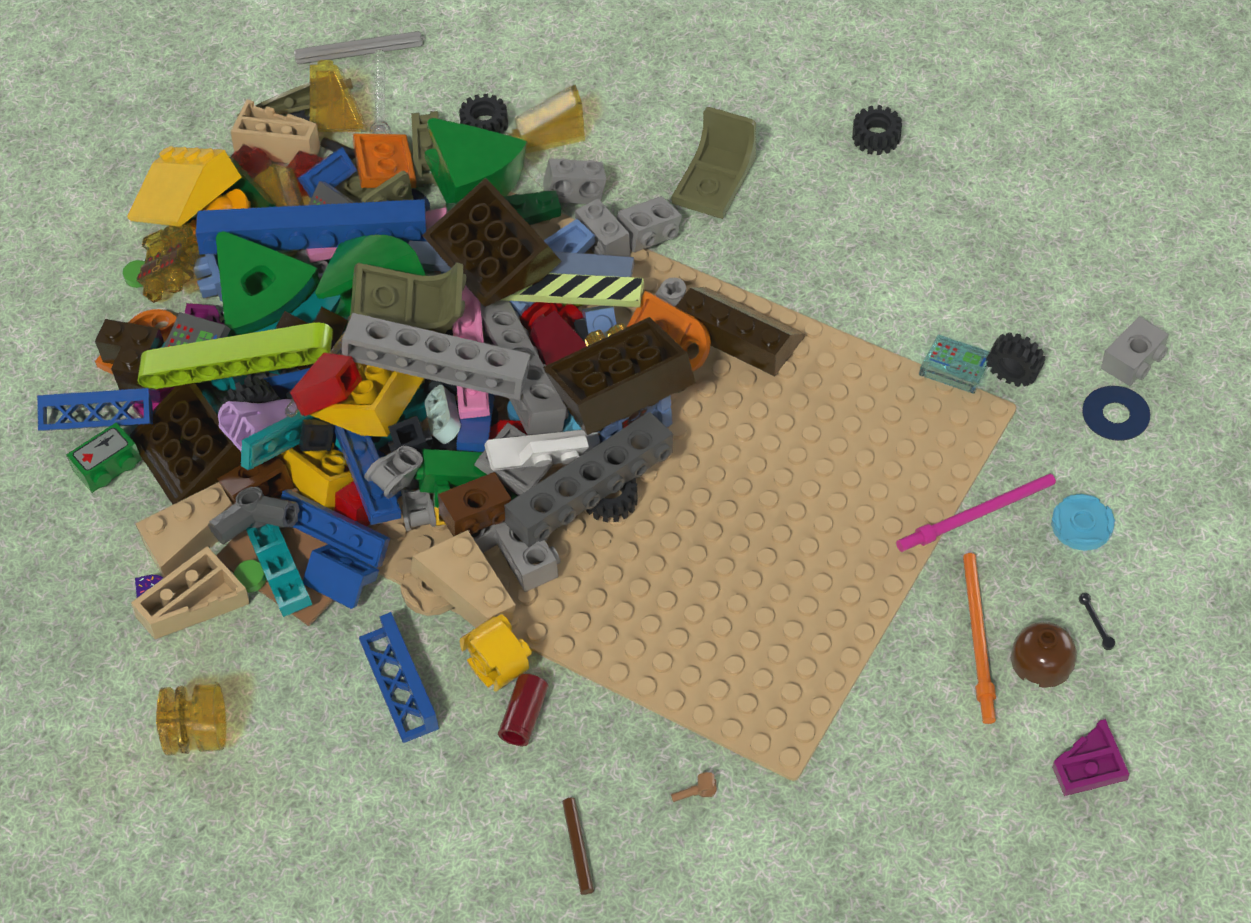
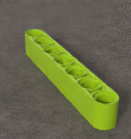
(234, 355)

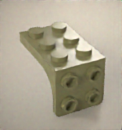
(719, 164)
(394, 189)
(408, 298)

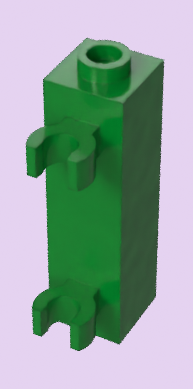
(448, 469)

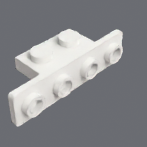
(539, 449)

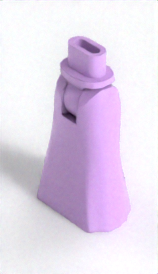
(244, 419)

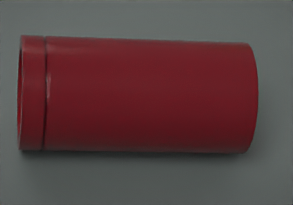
(523, 710)

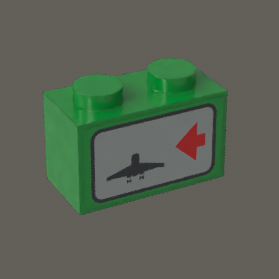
(104, 457)

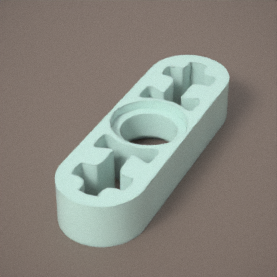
(442, 414)

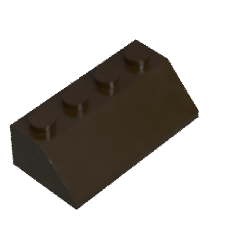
(742, 330)

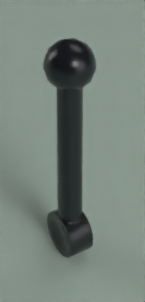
(1108, 642)

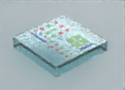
(955, 364)

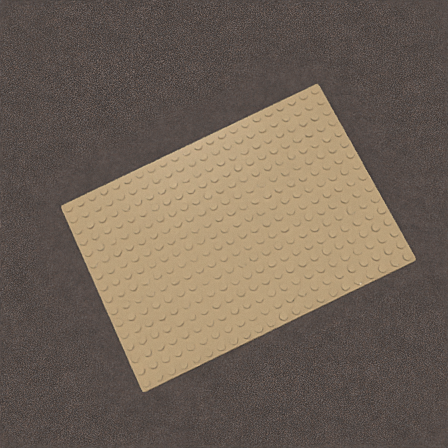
(763, 539)

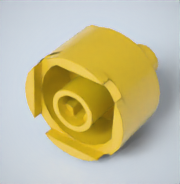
(496, 652)

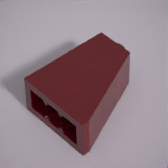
(554, 338)

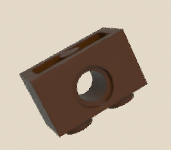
(269, 476)
(474, 505)

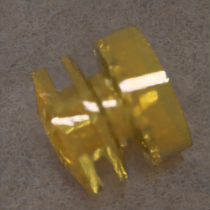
(184, 718)

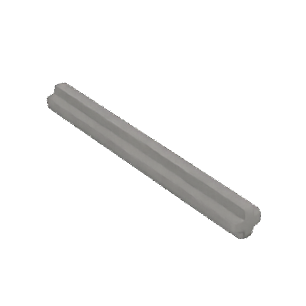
(358, 47)

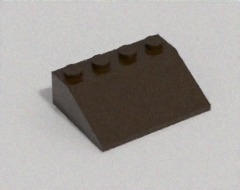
(493, 245)
(620, 375)
(185, 442)

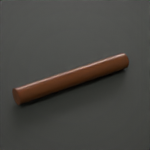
(577, 846)

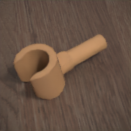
(705, 788)

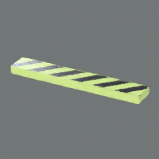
(583, 290)

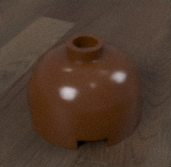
(1044, 654)

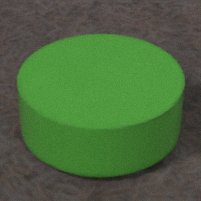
(131, 272)
(250, 575)

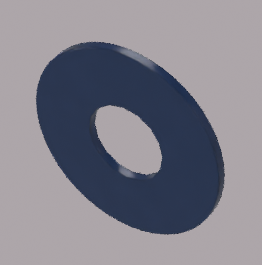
(1138, 413)

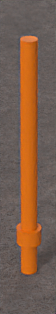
(985, 688)

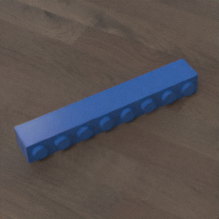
(313, 224)

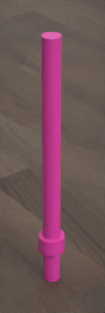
(928, 533)

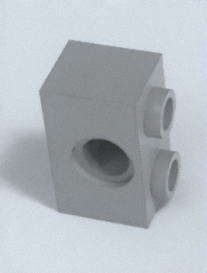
(1135, 351)

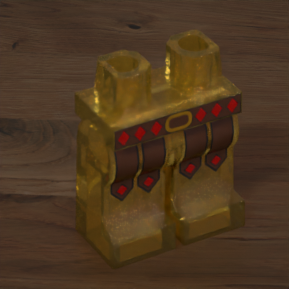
(168, 261)

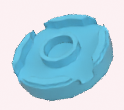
(1082, 522)

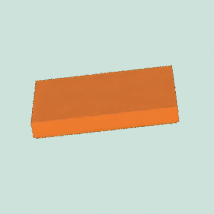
(381, 158)

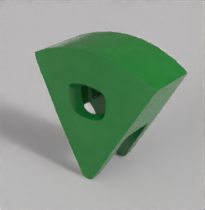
(470, 155)
(372, 250)
(259, 283)

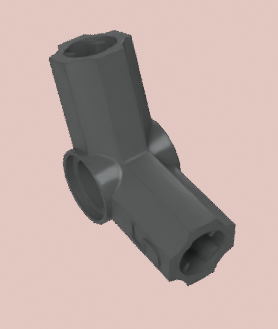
(253, 511)

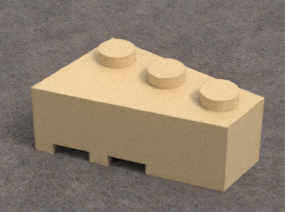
(273, 133)
(182, 528)
(464, 579)
(190, 595)

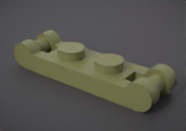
(421, 143)

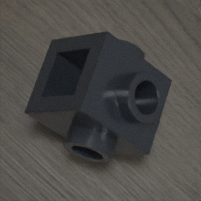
(410, 434)

